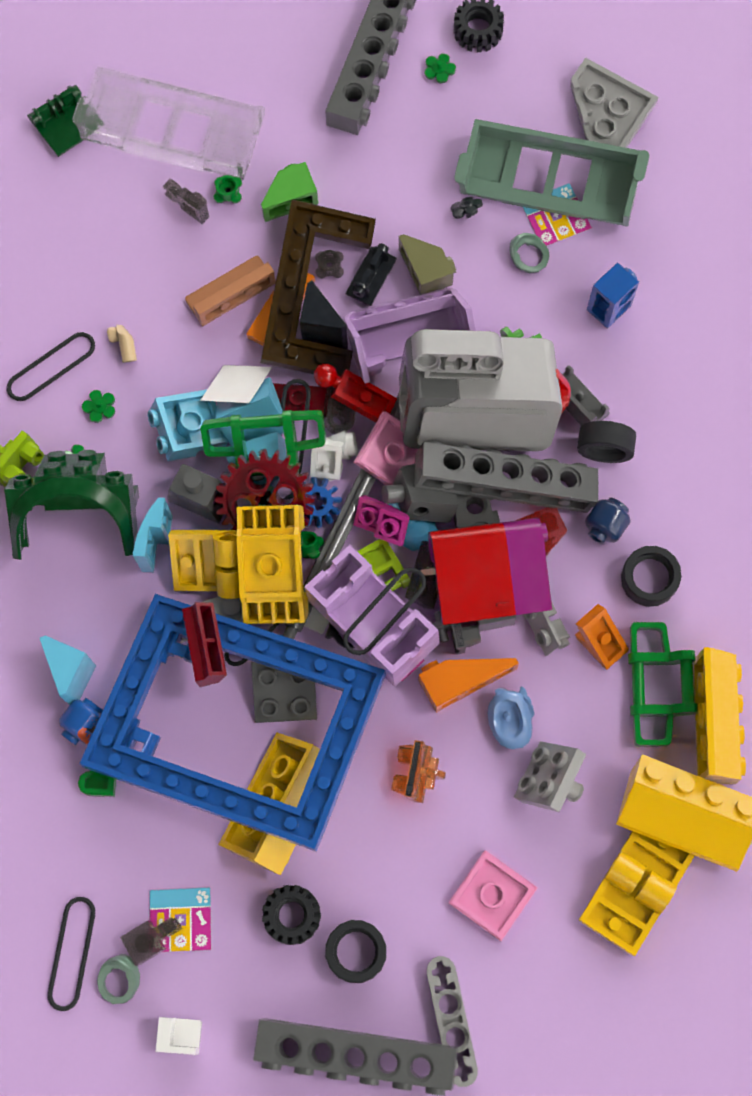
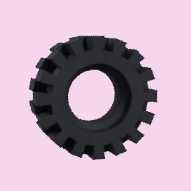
(478, 38)
(271, 914)

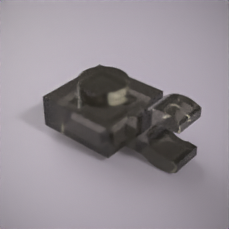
(146, 939)

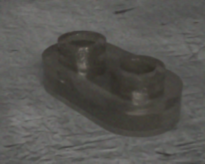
(332, 409)

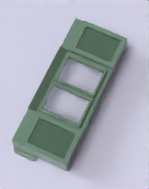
(494, 156)

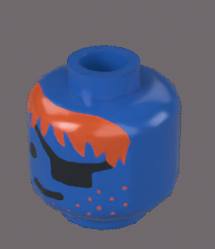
(80, 720)

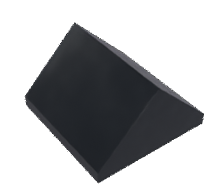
(320, 321)

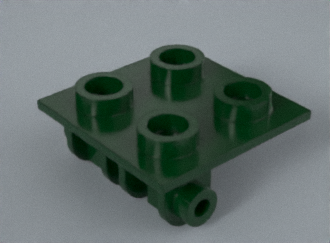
(56, 122)

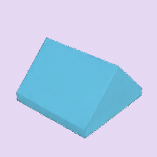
(263, 403)
(69, 668)

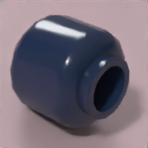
(607, 520)

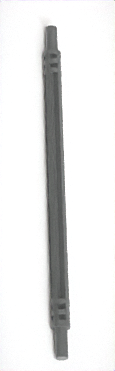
(339, 531)

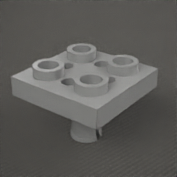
(551, 777)

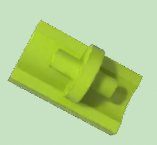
(16, 455)

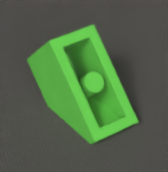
(290, 184)

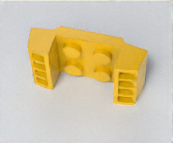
(271, 564)

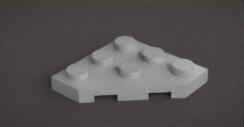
(609, 105)

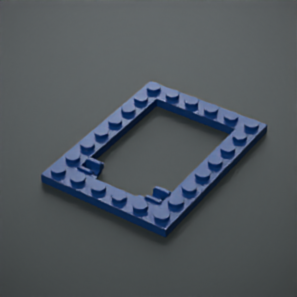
(160, 635)

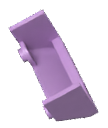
(382, 330)

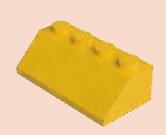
(718, 716)
(282, 778)
(687, 812)

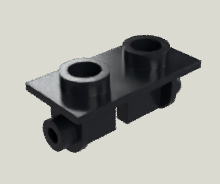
(371, 274)

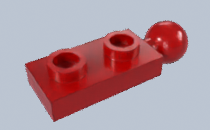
(354, 393)

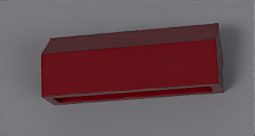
(204, 643)

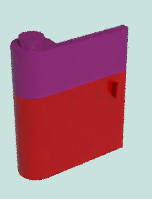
(491, 570)

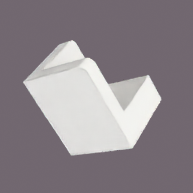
(178, 1036)

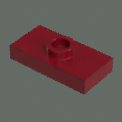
(297, 397)

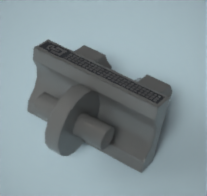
(461, 637)

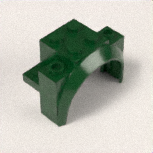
(72, 484)

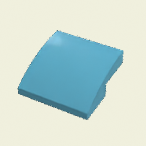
(152, 531)

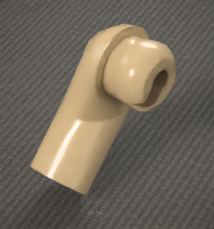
(125, 340)

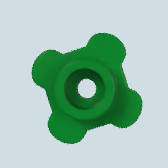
(225, 182)
(310, 545)

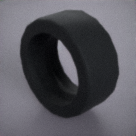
(606, 441)
(658, 554)
(331, 951)

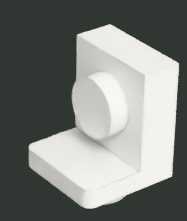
(327, 461)

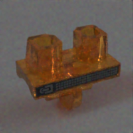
(421, 774)

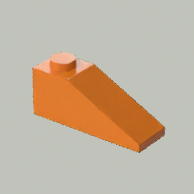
(456, 679)

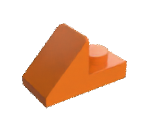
(601, 636)

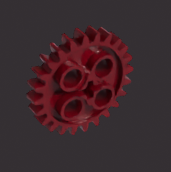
(240, 485)

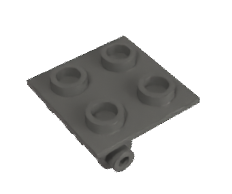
(282, 696)

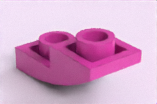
(382, 519)

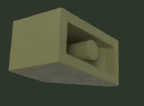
(426, 264)

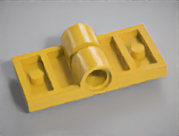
(205, 561)
(635, 891)

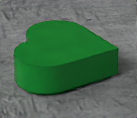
(97, 784)

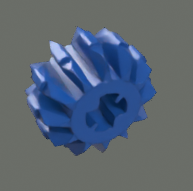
(327, 507)

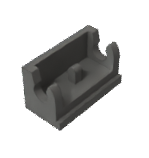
(583, 404)

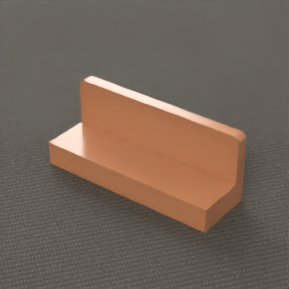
(231, 290)

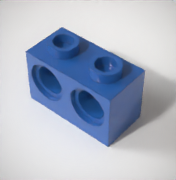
(613, 294)

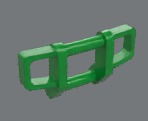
(239, 424)
(637, 661)

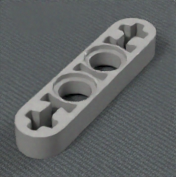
(454, 1020)

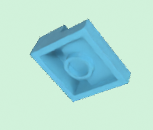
(179, 424)

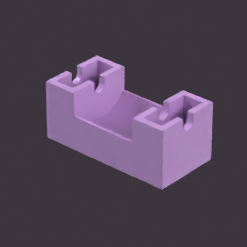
(344, 595)

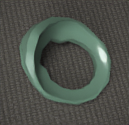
(528, 239)
(125, 964)

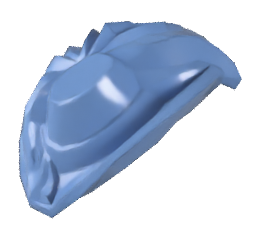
(511, 717)

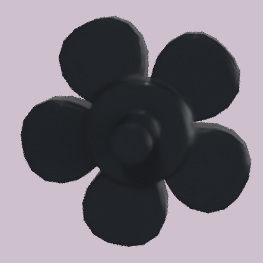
(467, 206)

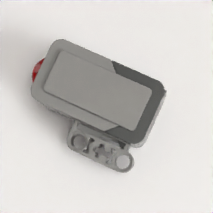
(480, 390)

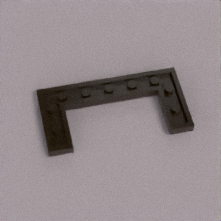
(303, 224)

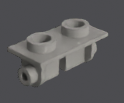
(548, 633)

